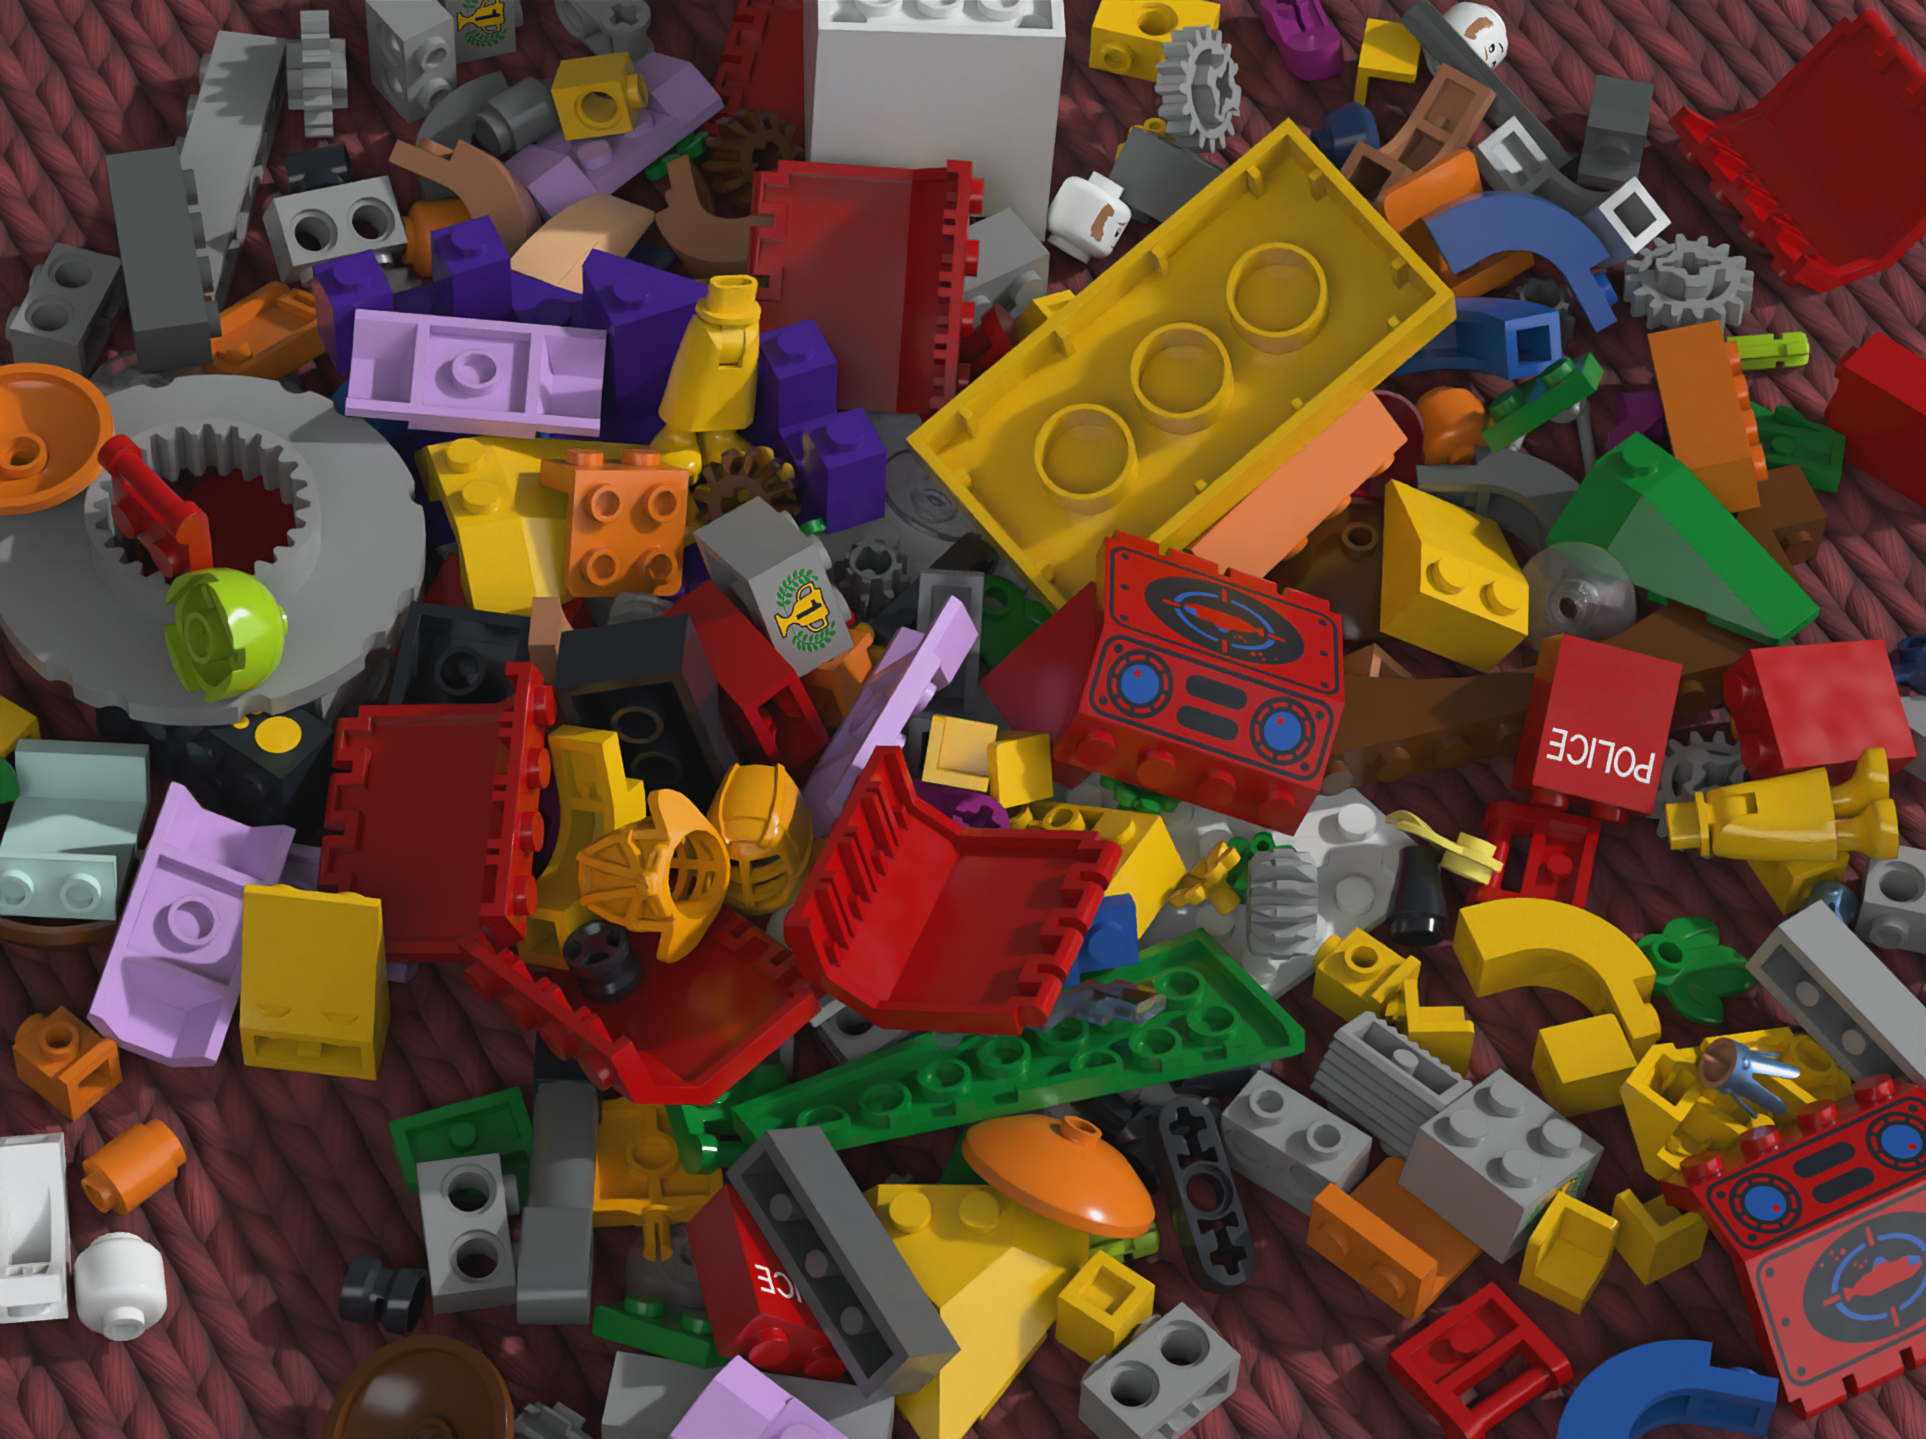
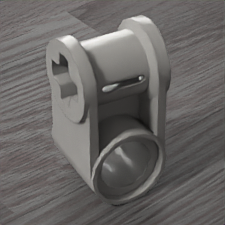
(608, 25)

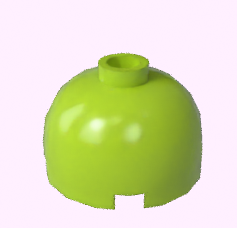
(224, 632)

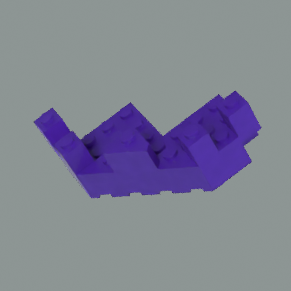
(645, 319)

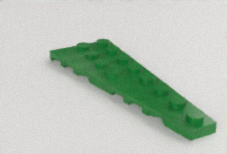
(1210, 1024)

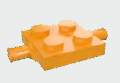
(643, 1175)

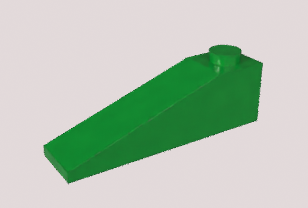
(1682, 543)

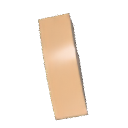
(564, 242)

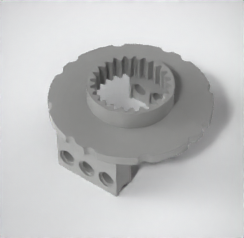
(343, 580)

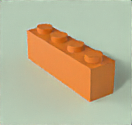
(1709, 412)
(1303, 492)

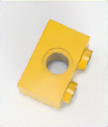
(1131, 33)

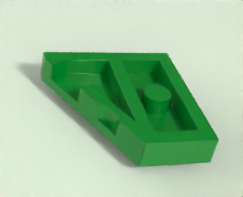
(1540, 399)

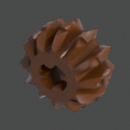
(741, 137)
(746, 473)

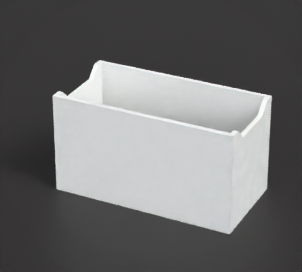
(937, 85)

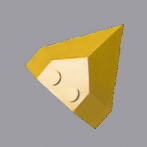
(1681, 1117)
(992, 1281)

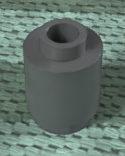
(515, 117)

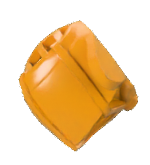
(758, 817)
(629, 870)

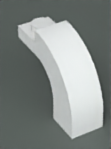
(34, 1229)

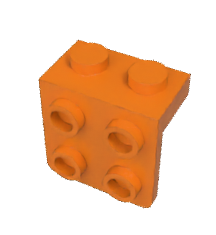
(1429, 189)
(620, 521)
(1389, 1240)

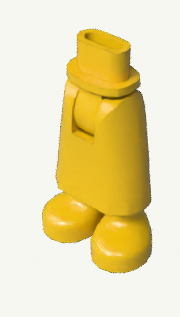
(712, 378)
(1792, 816)

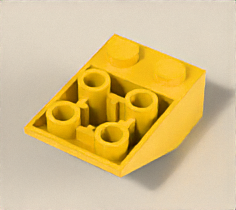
(1149, 860)
(313, 981)

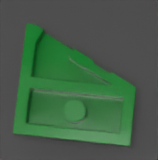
(1793, 440)
(467, 1129)
(660, 1328)

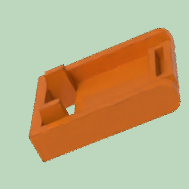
(267, 334)

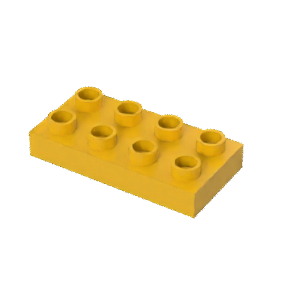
(1185, 369)

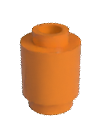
(132, 1167)

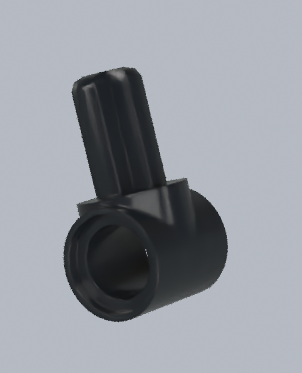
(319, 169)
(1128, 1132)

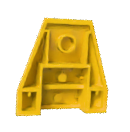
(505, 520)

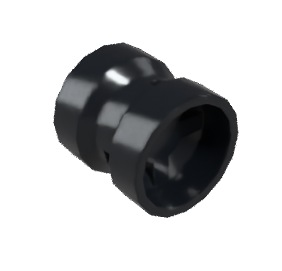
(383, 1294)

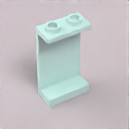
(73, 828)

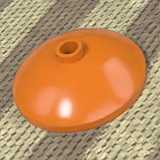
(48, 436)
(1061, 1173)

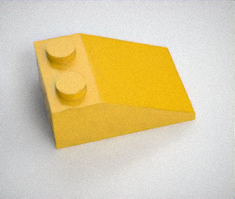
(1449, 580)

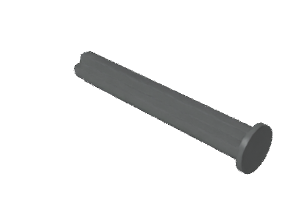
(1451, 48)

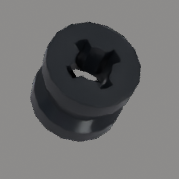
(603, 961)

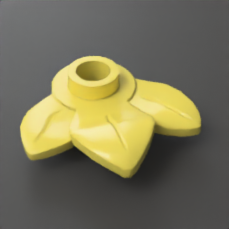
(1467, 857)

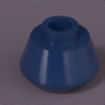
(1342, 129)

